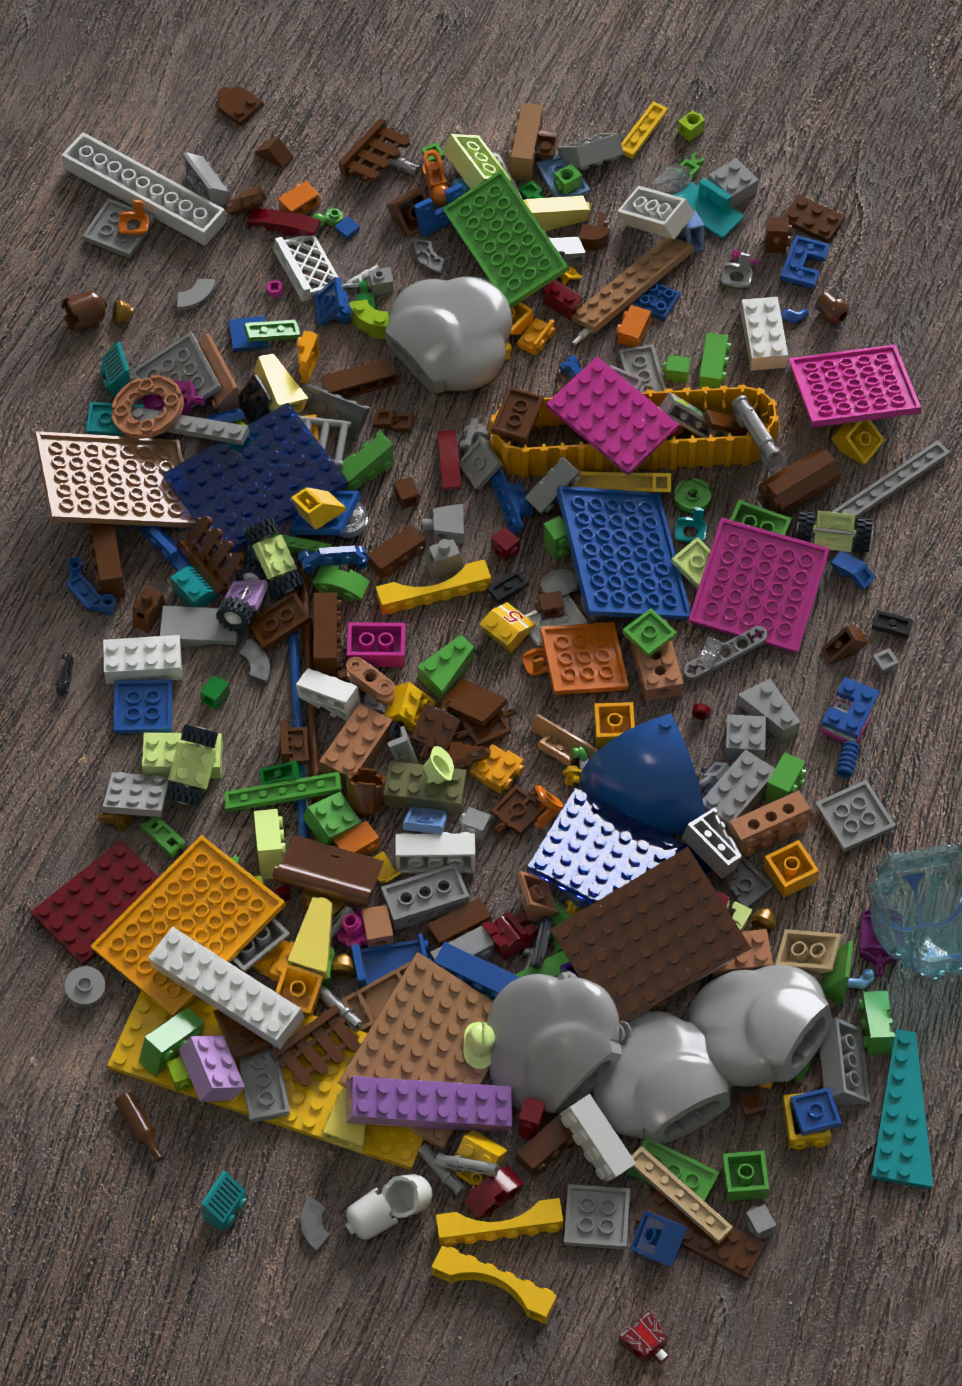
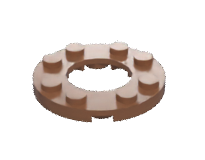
(135, 390)

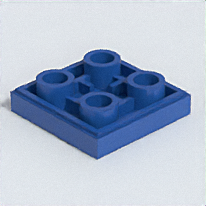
(658, 300)

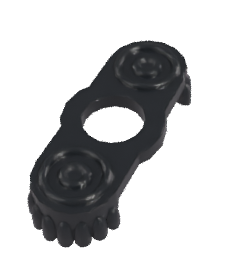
(63, 687)

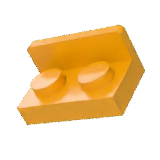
(536, 336)

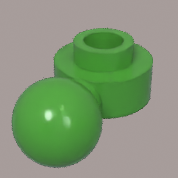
(332, 217)

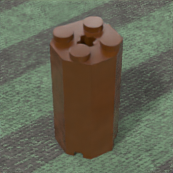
(799, 482)

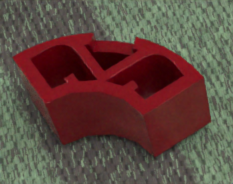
(493, 1192)

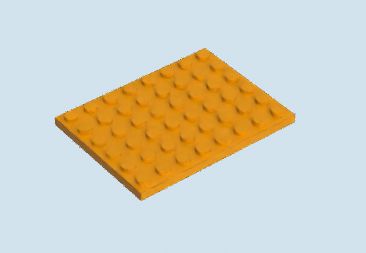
(201, 897)

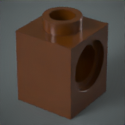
(406, 493)
(550, 605)

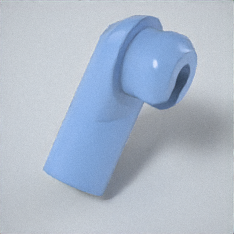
(863, 981)

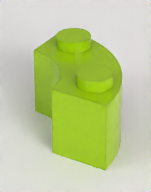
(369, 319)

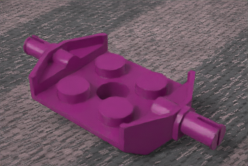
(188, 391)
(870, 947)

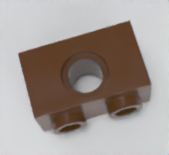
(777, 235)

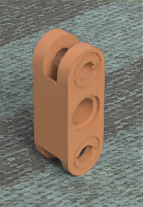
(380, 689)

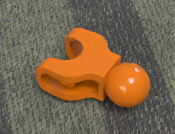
(435, 178)

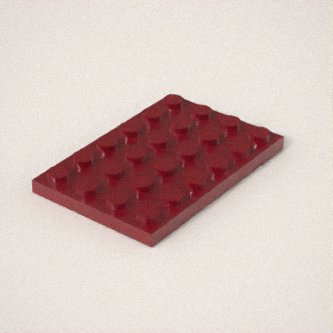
(94, 900)

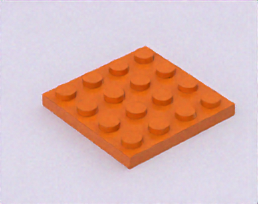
(583, 658)

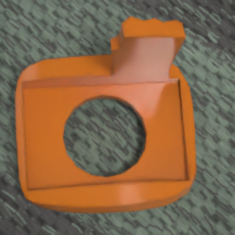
(139, 215)
(536, 667)
(551, 802)

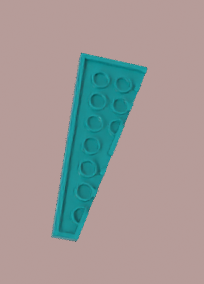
(902, 1140)

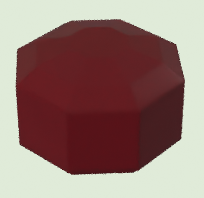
(701, 711)

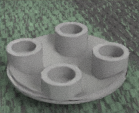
(560, 580)

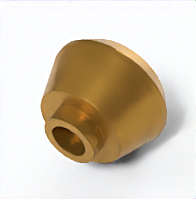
(121, 312)
(764, 919)
(343, 966)

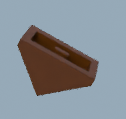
(275, 152)

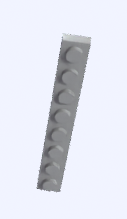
(198, 426)
(894, 480)

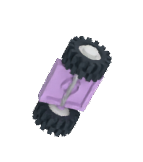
(243, 596)

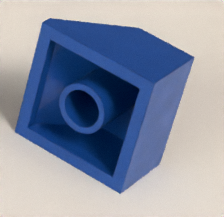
(658, 1238)

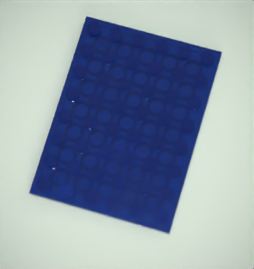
(255, 479)
(600, 849)

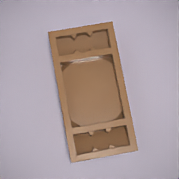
(371, 999)

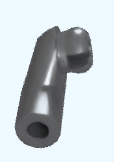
(529, 953)

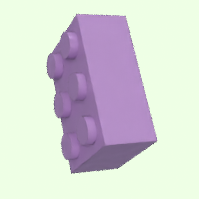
(211, 1068)

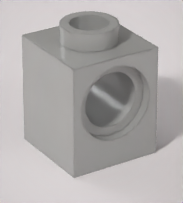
(475, 822)
(760, 1222)

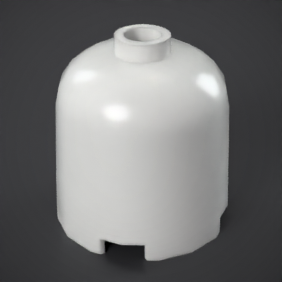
(407, 1195)
(369, 1215)

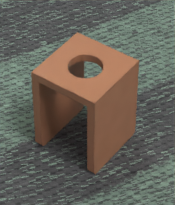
(377, 926)

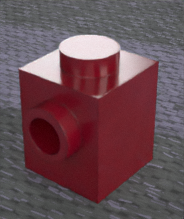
(505, 544)

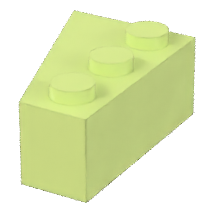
(269, 841)

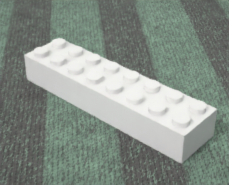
(226, 987)

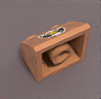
(535, 896)

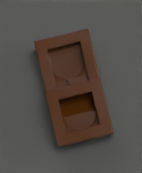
(392, 421)

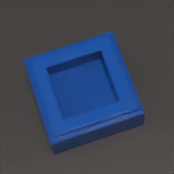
(347, 227)

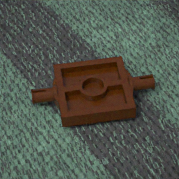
(434, 728)
(492, 731)
(517, 810)

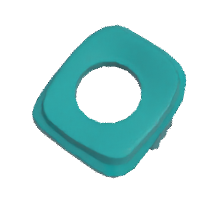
(696, 521)

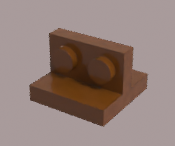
(293, 743)

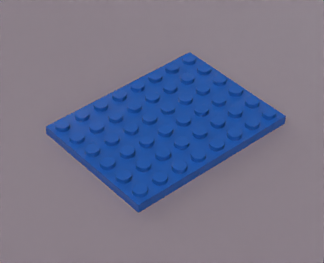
(622, 553)

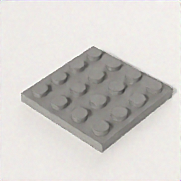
(182, 362)

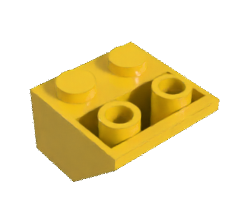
(317, 506)
(408, 704)
(479, 1148)

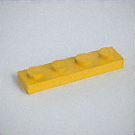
(643, 129)

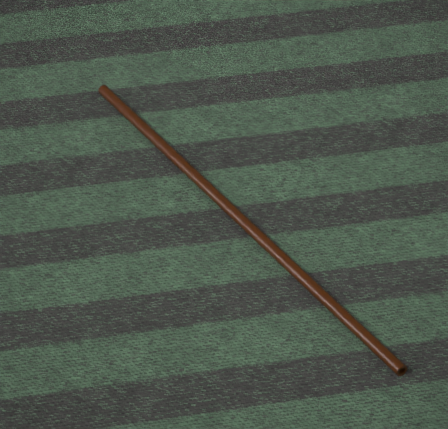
(309, 663)

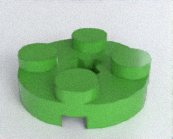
(696, 486)

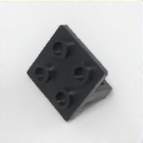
(254, 399)

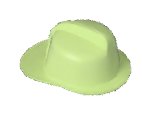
(438, 766)
(478, 1045)

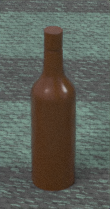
(137, 1123)

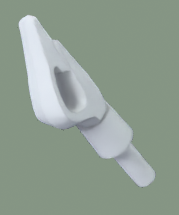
(365, 274)
(582, 335)

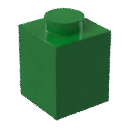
(215, 692)

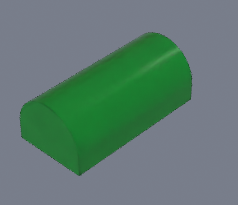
(280, 773)

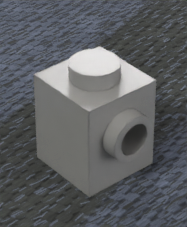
(380, 281)

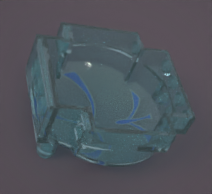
(920, 909)

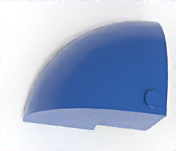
(647, 776)

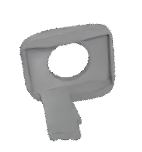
(742, 268)

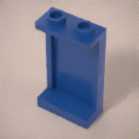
(380, 960)

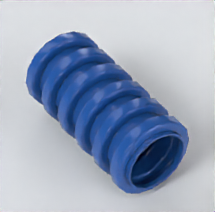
(847, 759)

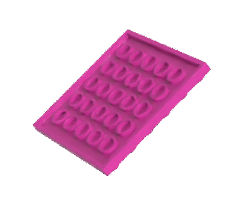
(854, 386)
(759, 581)

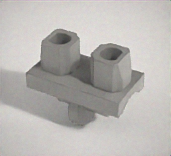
(473, 433)

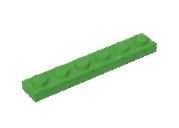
(283, 792)

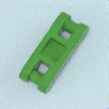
(163, 835)

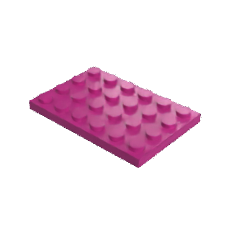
(612, 415)

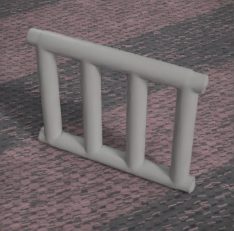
(326, 423)

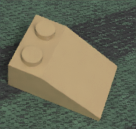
(809, 950)

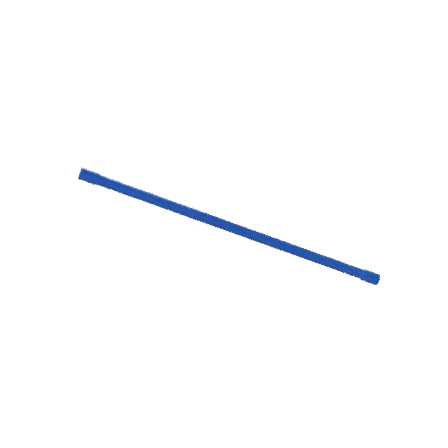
(297, 722)

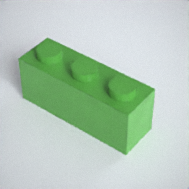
(714, 360)

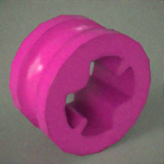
(274, 293)

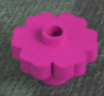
(352, 930)

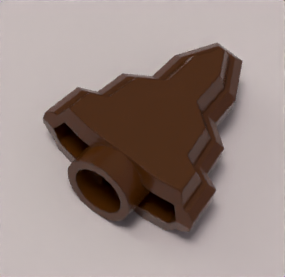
(247, 200)
(465, 754)

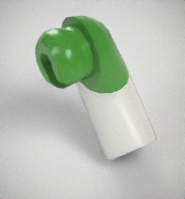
(581, 754)

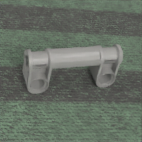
(746, 416)

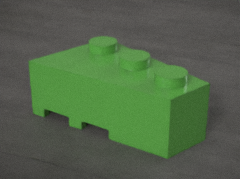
(368, 462)
(446, 666)
(876, 1023)
(165, 1041)

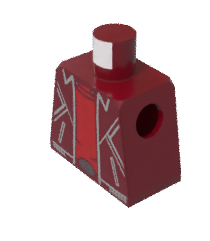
(645, 1339)

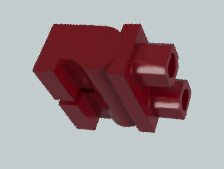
(509, 934)

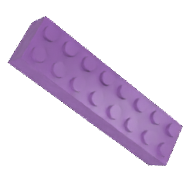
(428, 1104)

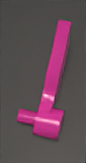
(735, 253)

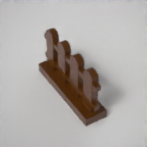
(365, 148)
(200, 555)
(320, 1037)

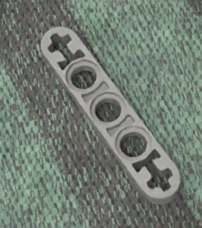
(731, 645)

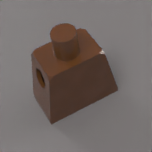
(147, 609)

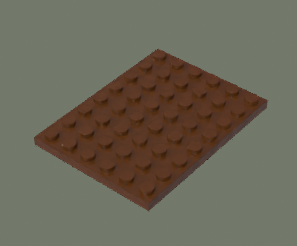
(652, 936)

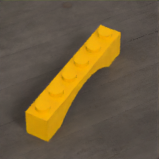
(620, 481)
(397, 597)
(542, 1217)
(455, 1267)

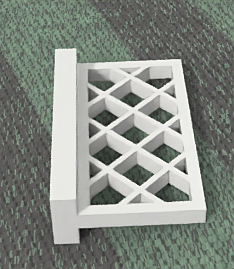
(294, 268)

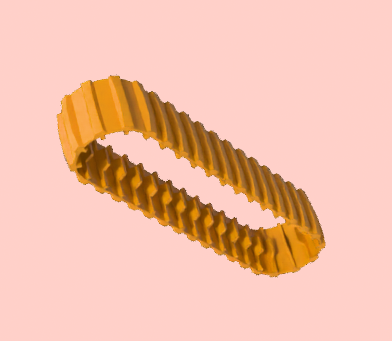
(668, 455)

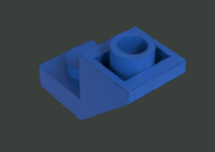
(850, 566)

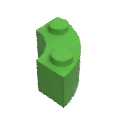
(347, 585)

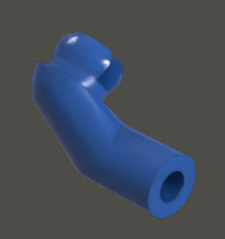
(794, 317)

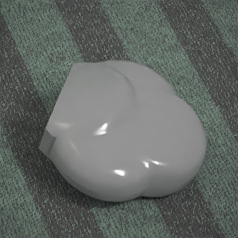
(450, 332)
(762, 1023)
(552, 1039)
(662, 1081)

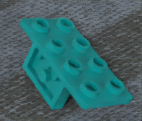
(712, 206)

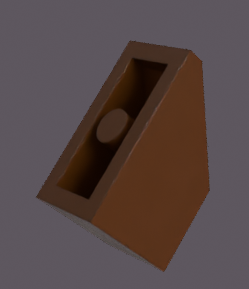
(844, 644)

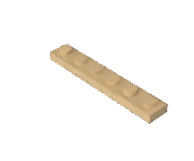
(681, 1195)

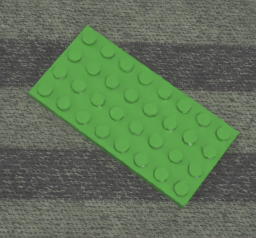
(505, 238)

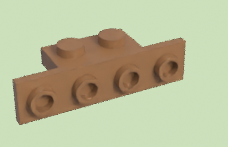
(558, 741)

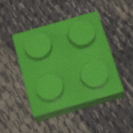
(649, 632)

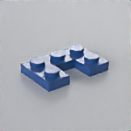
(432, 220)
(794, 266)
(863, 703)

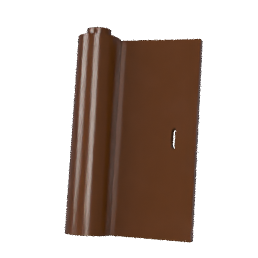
(329, 871)

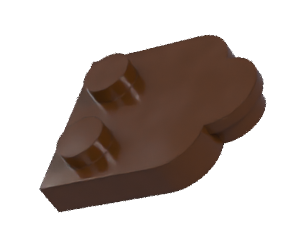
(238, 104)

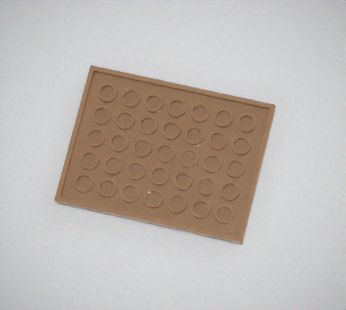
(110, 479)
(423, 1034)

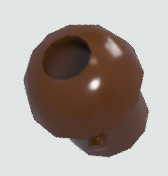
(832, 308)

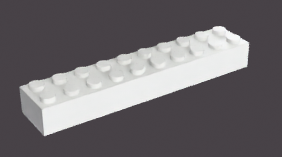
(133, 181)

